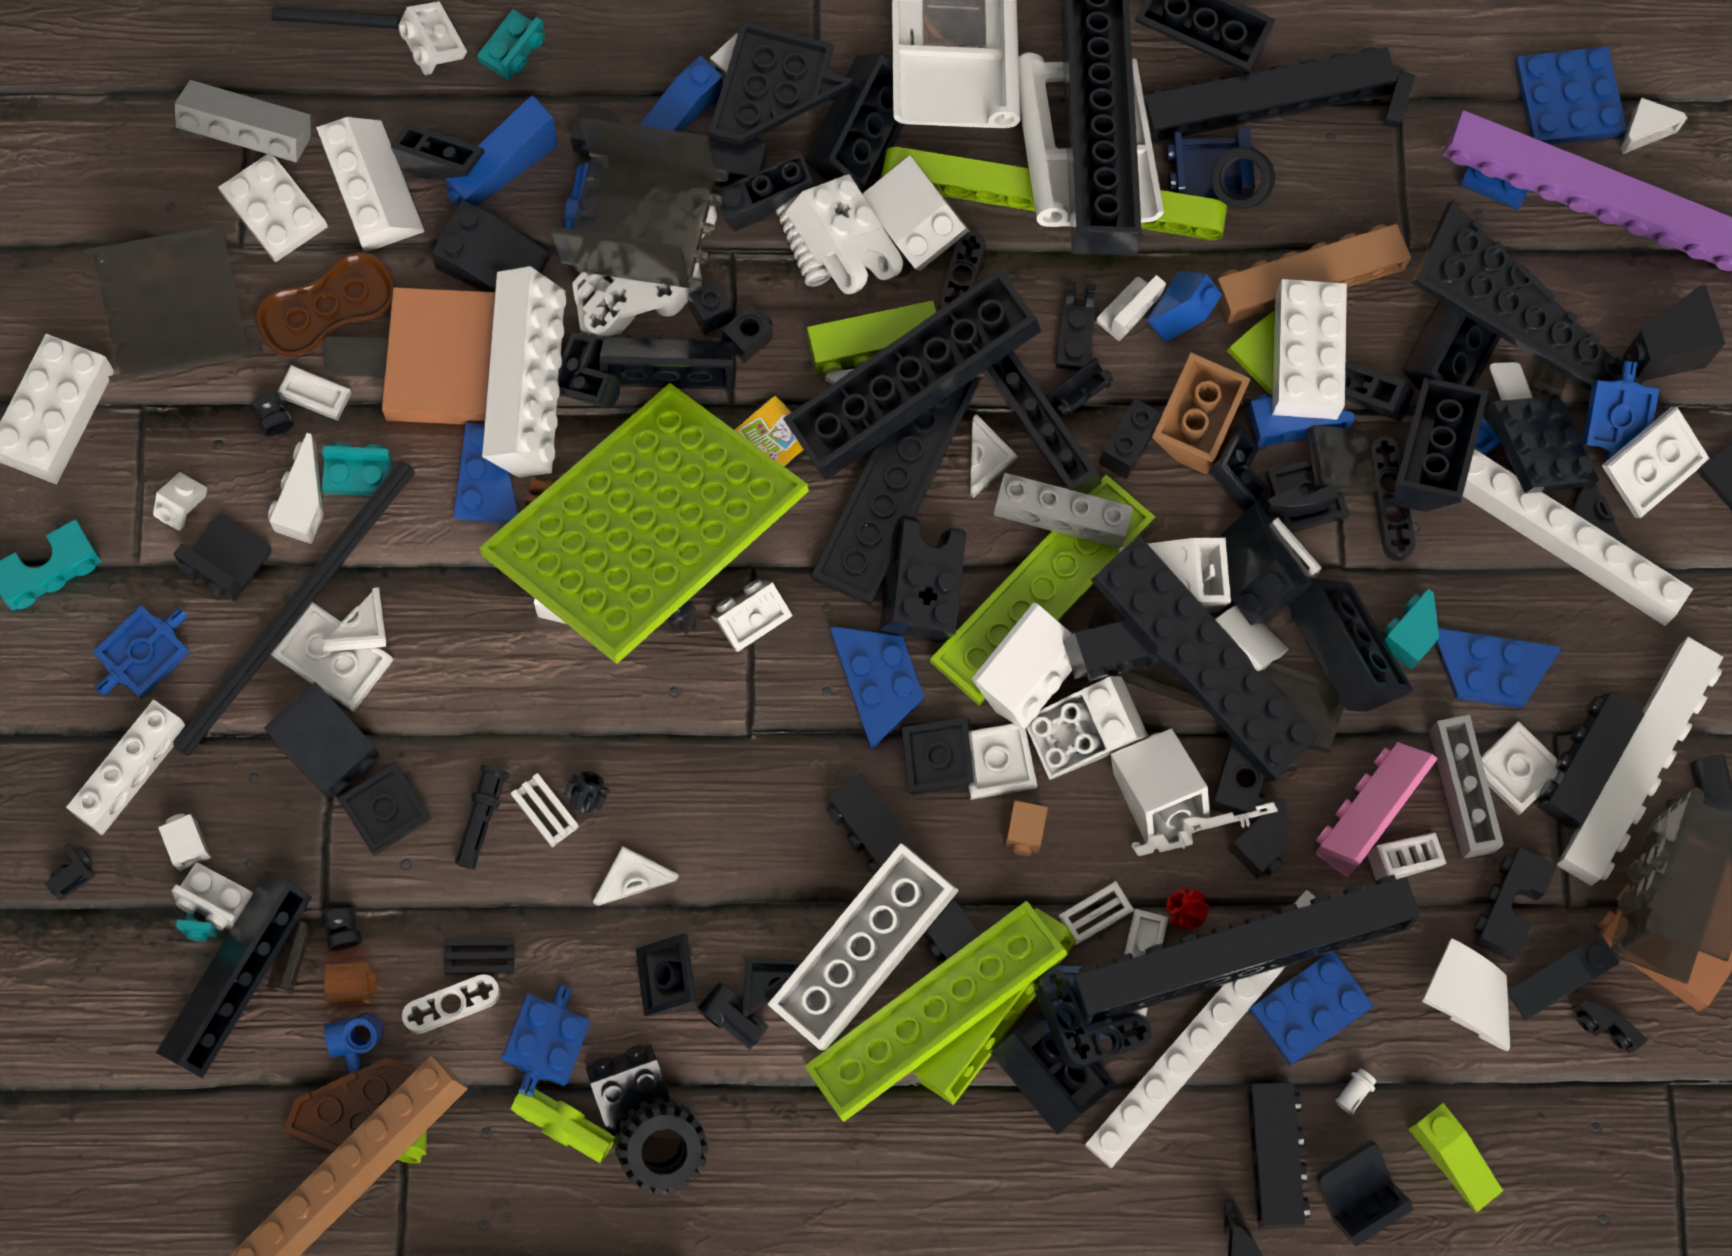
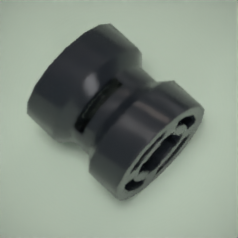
(272, 413)
(341, 929)

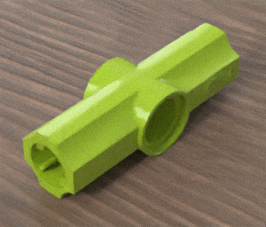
(564, 1124)

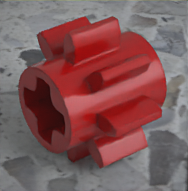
(1187, 908)

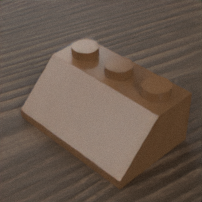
(1200, 412)

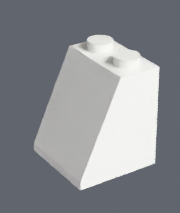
(1160, 785)

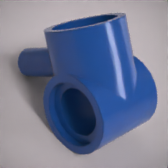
(343, 1040)

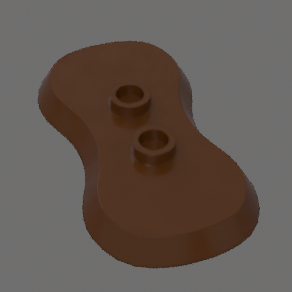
(300, 316)

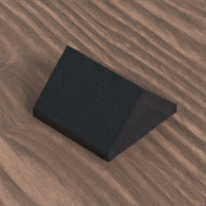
(666, 976)

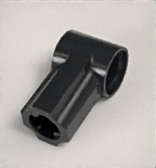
(725, 1010)

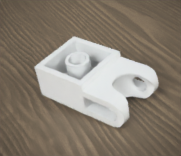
(844, 234)

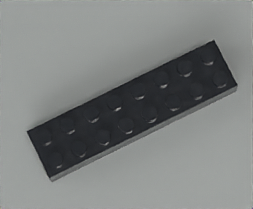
(913, 374)

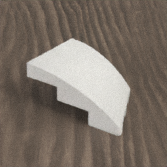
(1471, 993)

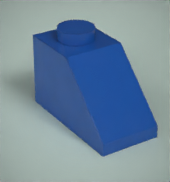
(1184, 304)

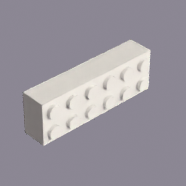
(524, 372)
(863, 947)

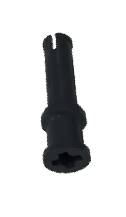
(484, 802)

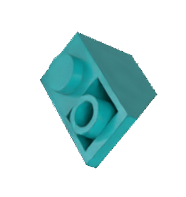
(1416, 631)

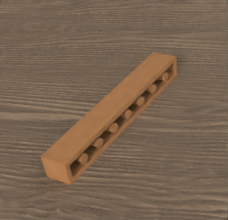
(356, 1163)

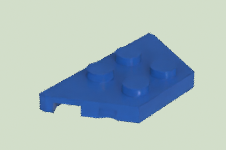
(1493, 667)
(878, 679)

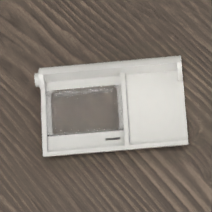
(958, 63)

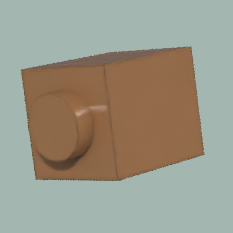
(1026, 828)

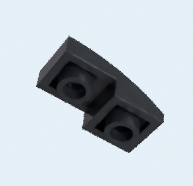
(1597, 1019)

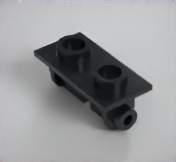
(1079, 388)

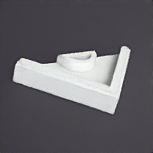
(988, 456)
(360, 628)
(632, 875)

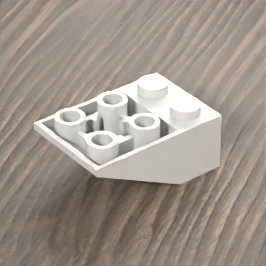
(1200, 567)
(1086, 727)

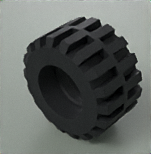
(673, 1171)

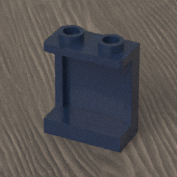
(1195, 159)

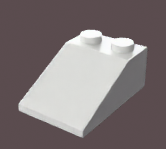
(914, 213)

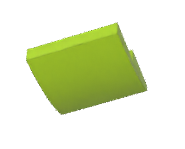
(1256, 352)

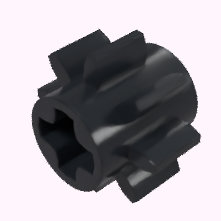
(586, 791)

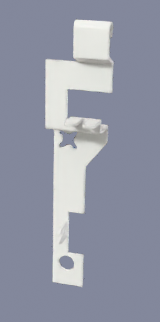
(1185, 836)

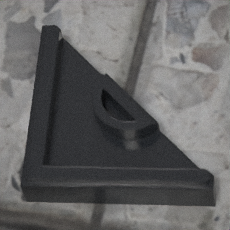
(1595, 510)
(764, 980)

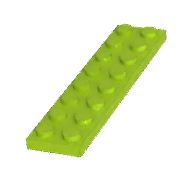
(1051, 576)
(935, 1010)

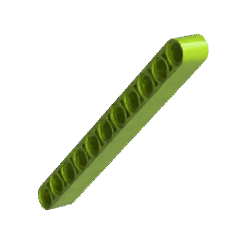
(1012, 188)

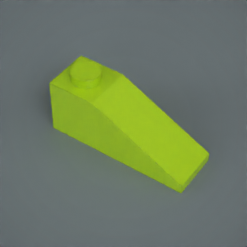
(1456, 1156)

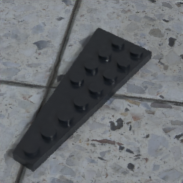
(1493, 290)

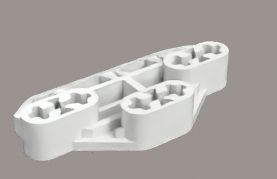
(626, 299)

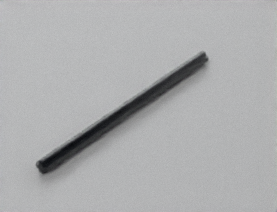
(293, 609)

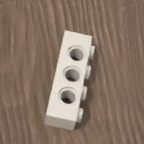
(127, 767)

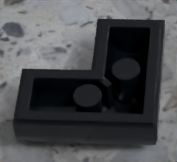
(578, 377)
(1233, 470)
(1714, 779)

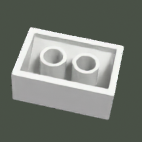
(1025, 667)

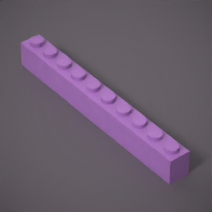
(1591, 188)

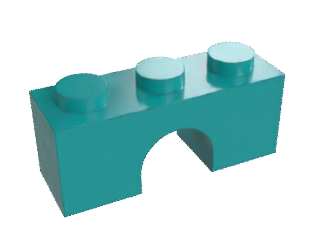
(70, 557)

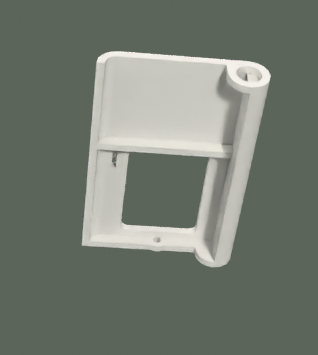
(1049, 164)

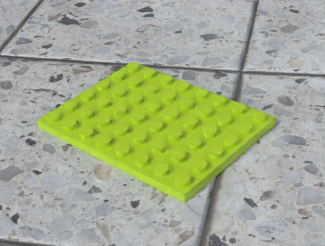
(643, 522)

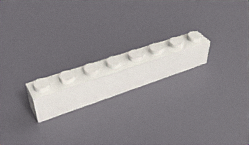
(1575, 540)
(1636, 773)

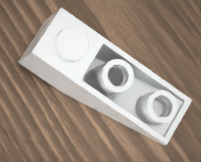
(300, 502)

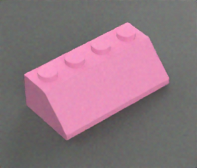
(1374, 807)

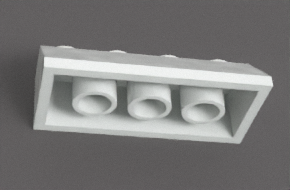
(370, 181)

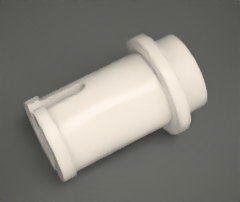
(1356, 1091)

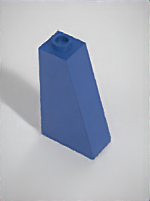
(508, 152)

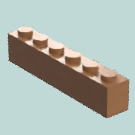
(1348, 261)

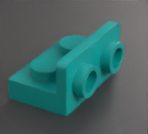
(511, 44)
(354, 469)

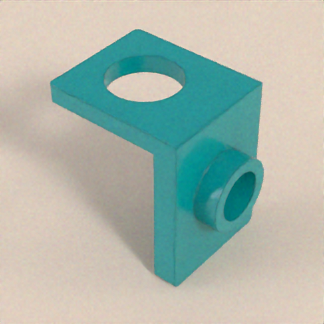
(195, 929)

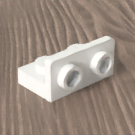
(430, 36)
(1131, 306)
(751, 613)
(211, 896)

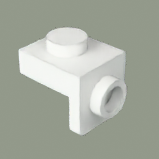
(177, 500)

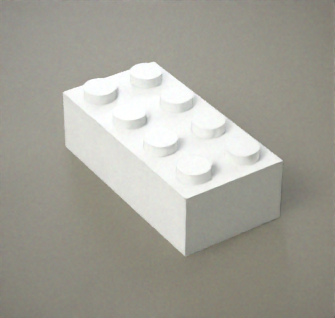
(1309, 349)
(52, 408)

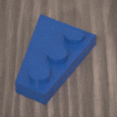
(483, 487)

